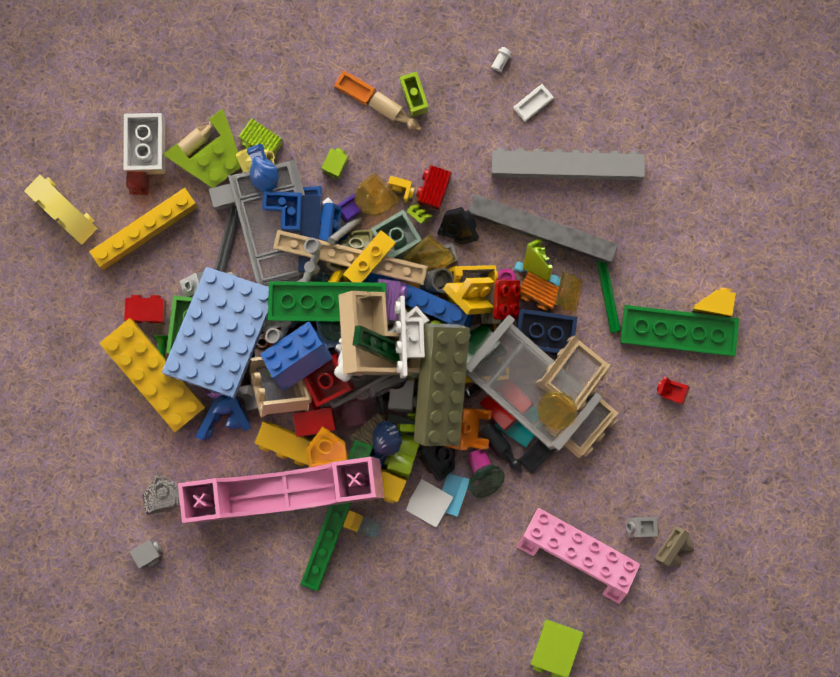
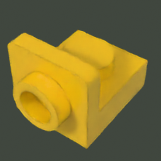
(400, 185)

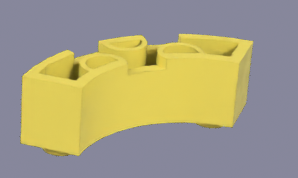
(57, 206)

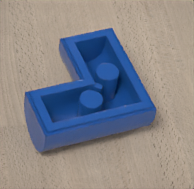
(288, 204)
(330, 222)

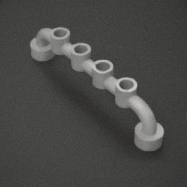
(311, 268)

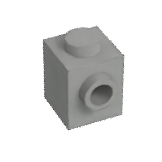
(222, 197)
(147, 553)

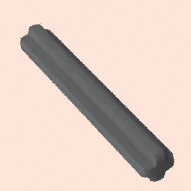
(227, 239)

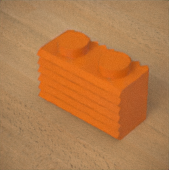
(539, 292)

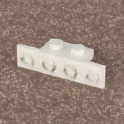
(410, 337)

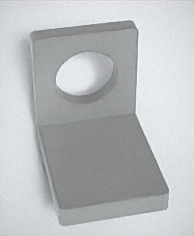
(190, 284)

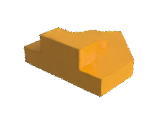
(326, 449)

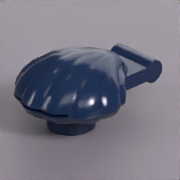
(386, 441)

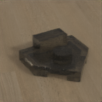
(161, 496)

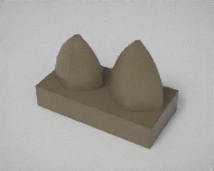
(677, 540)

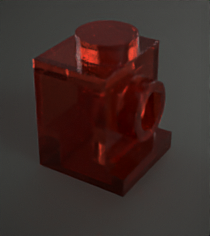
(137, 183)

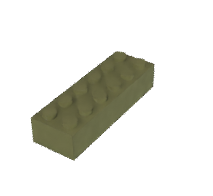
(441, 385)

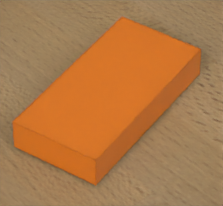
(354, 88)

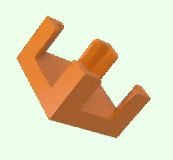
(470, 429)

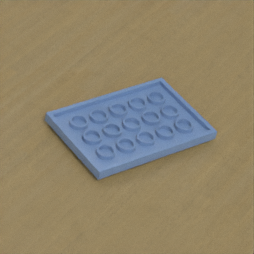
(219, 333)

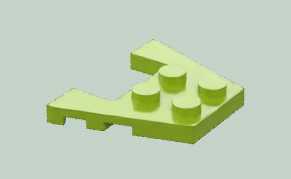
(215, 160)

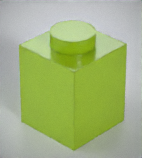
(335, 163)

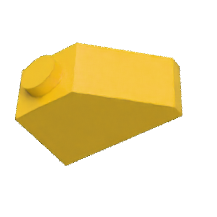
(717, 303)

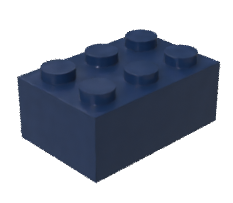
(546, 329)

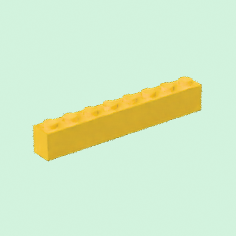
(288, 445)

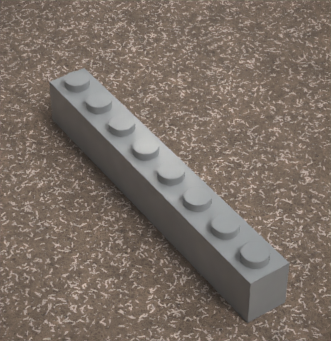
(567, 164)

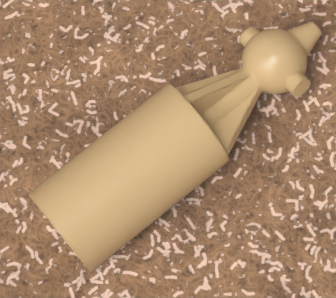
(392, 110)
(195, 139)

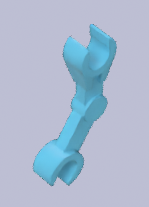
(554, 279)

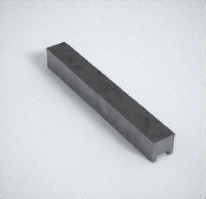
(544, 229)

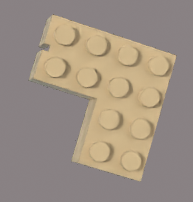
(370, 312)

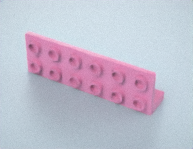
(581, 552)

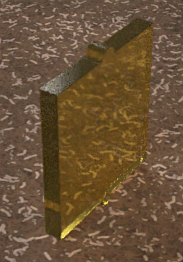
(569, 292)

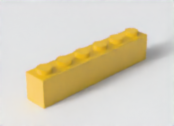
(143, 229)

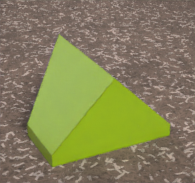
(535, 260)

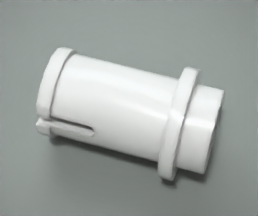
(501, 59)

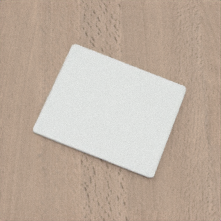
(429, 503)

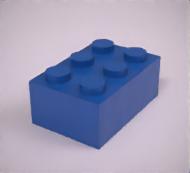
(296, 356)

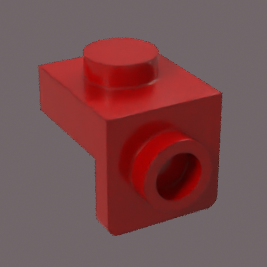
(672, 390)

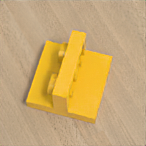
(471, 295)

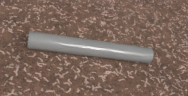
(344, 230)

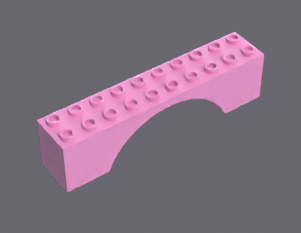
(281, 491)

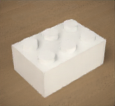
(144, 143)

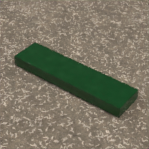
(376, 344)

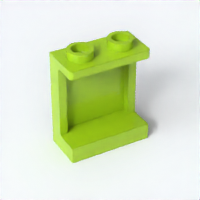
(556, 649)

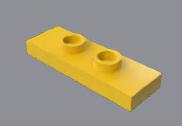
(369, 258)

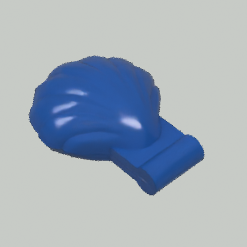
(262, 171)

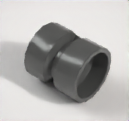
(436, 281)

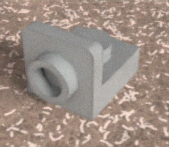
(642, 527)

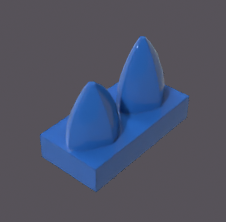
(236, 420)

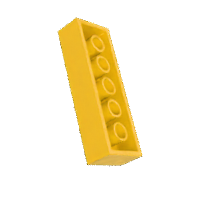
(144, 368)

